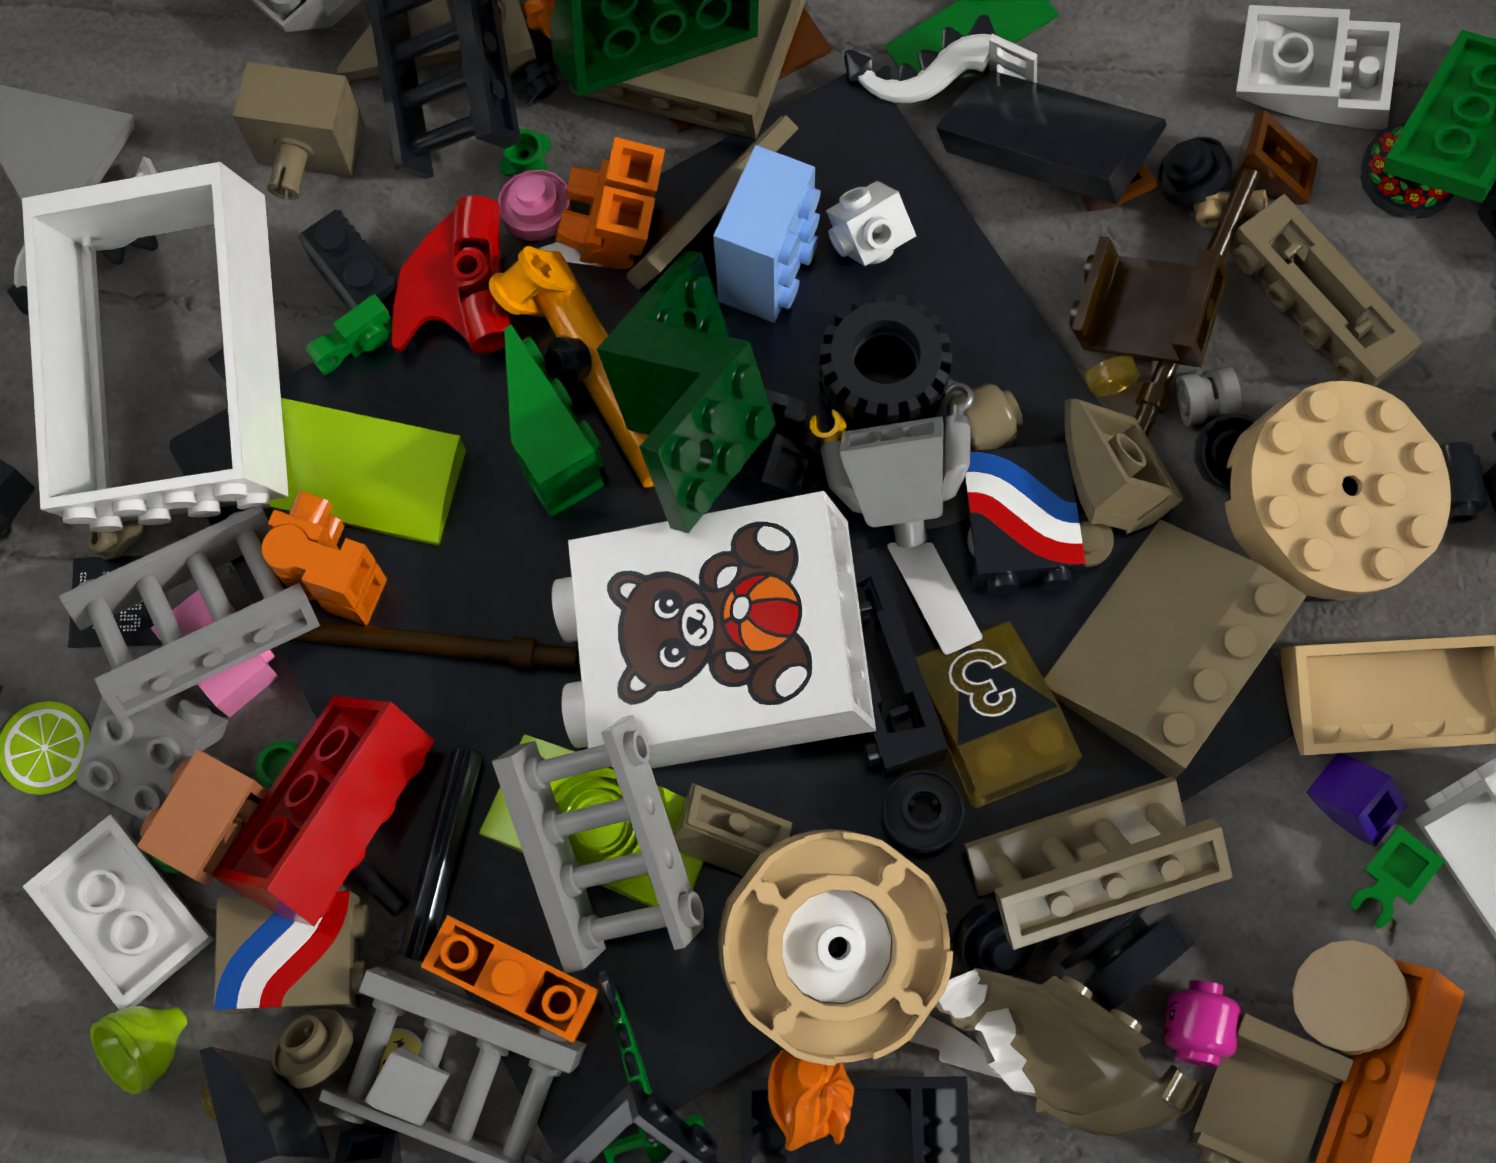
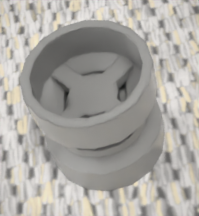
(1208, 395)

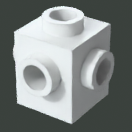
(869, 223)

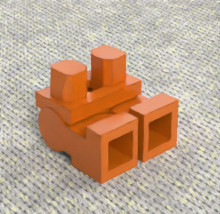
(620, 205)
(306, 551)

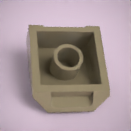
(1116, 468)

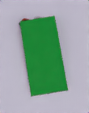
(1009, 18)

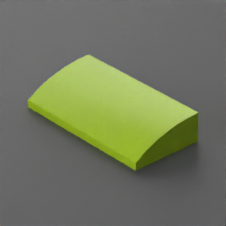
(371, 470)

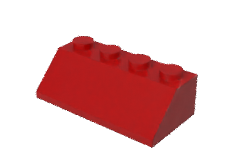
(325, 808)

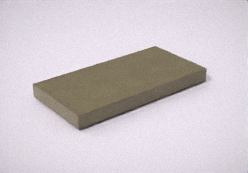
(705, 207)

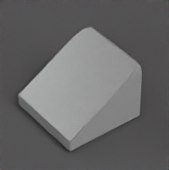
(407, 1086)

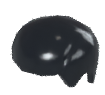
(1215, 446)

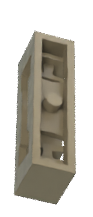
(1322, 294)

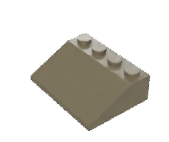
(1172, 645)

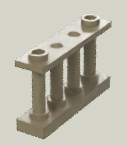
(1097, 862)

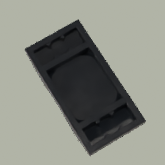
(888, 1124)

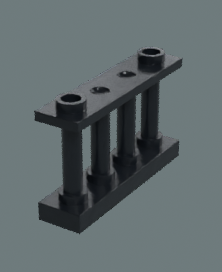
(481, 72)

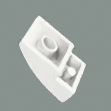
(1319, 65)

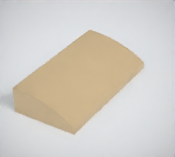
(1391, 694)

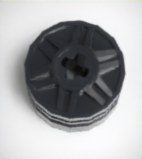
(1125, 953)

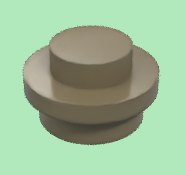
(1096, 541)

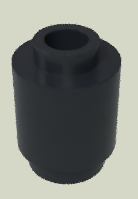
(1465, 481)

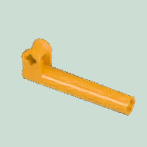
(547, 288)

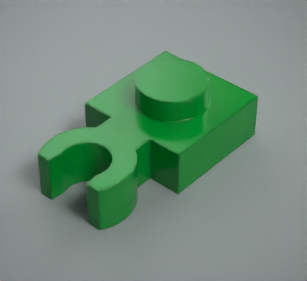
(357, 331)
(1400, 869)

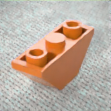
(510, 979)

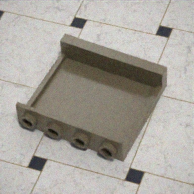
(721, 88)

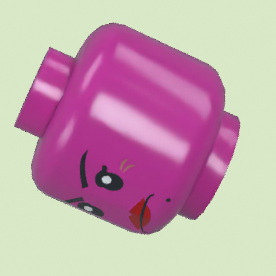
(1201, 1024)

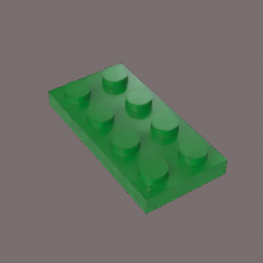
(1453, 127)

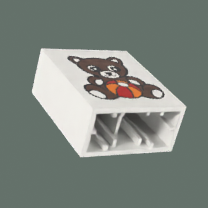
(718, 632)

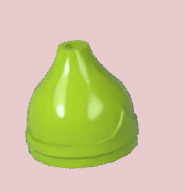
(137, 1044)

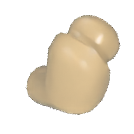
(1209, 211)

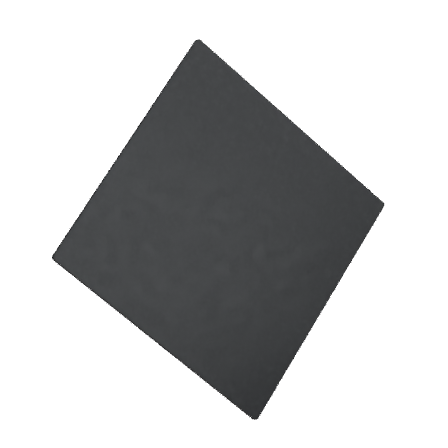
(506, 552)

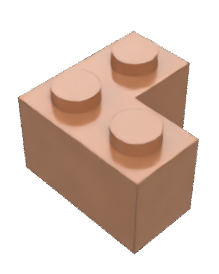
(200, 816)

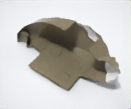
(1067, 1053)

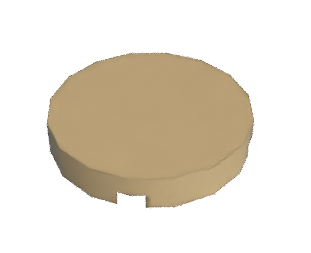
(1351, 997)

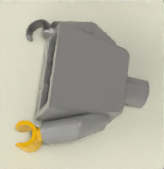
(899, 469)

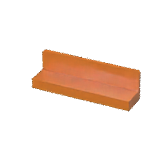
(1392, 1086)

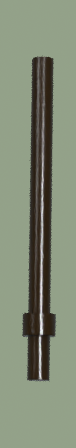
(1156, 394)
(521, 652)

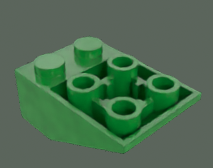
(550, 445)

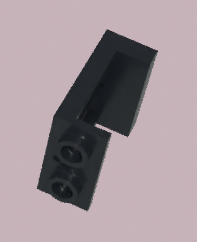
(650, 1113)

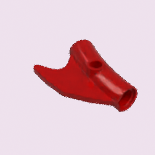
(450, 279)

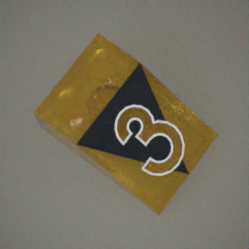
(998, 716)

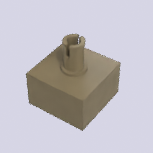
(298, 124)

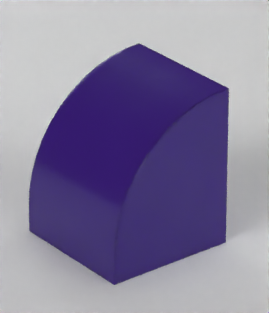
(1358, 798)

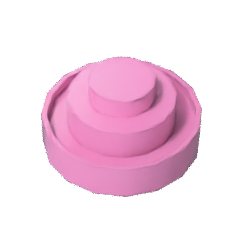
(533, 204)

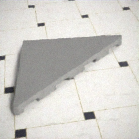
(56, 141)

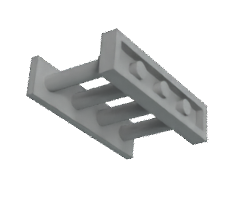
(203, 653)
(551, 861)
(445, 1015)

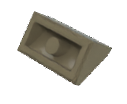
(726, 830)

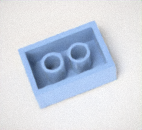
(766, 234)

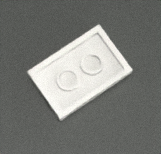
(118, 913)

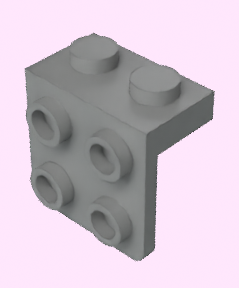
(136, 757)

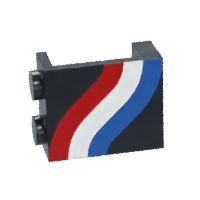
(1023, 518)

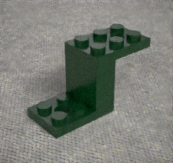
(686, 390)

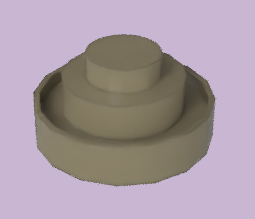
(313, 1048)

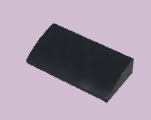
(1050, 135)
(259, 1112)

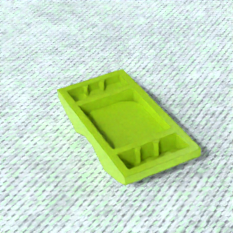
(597, 843)

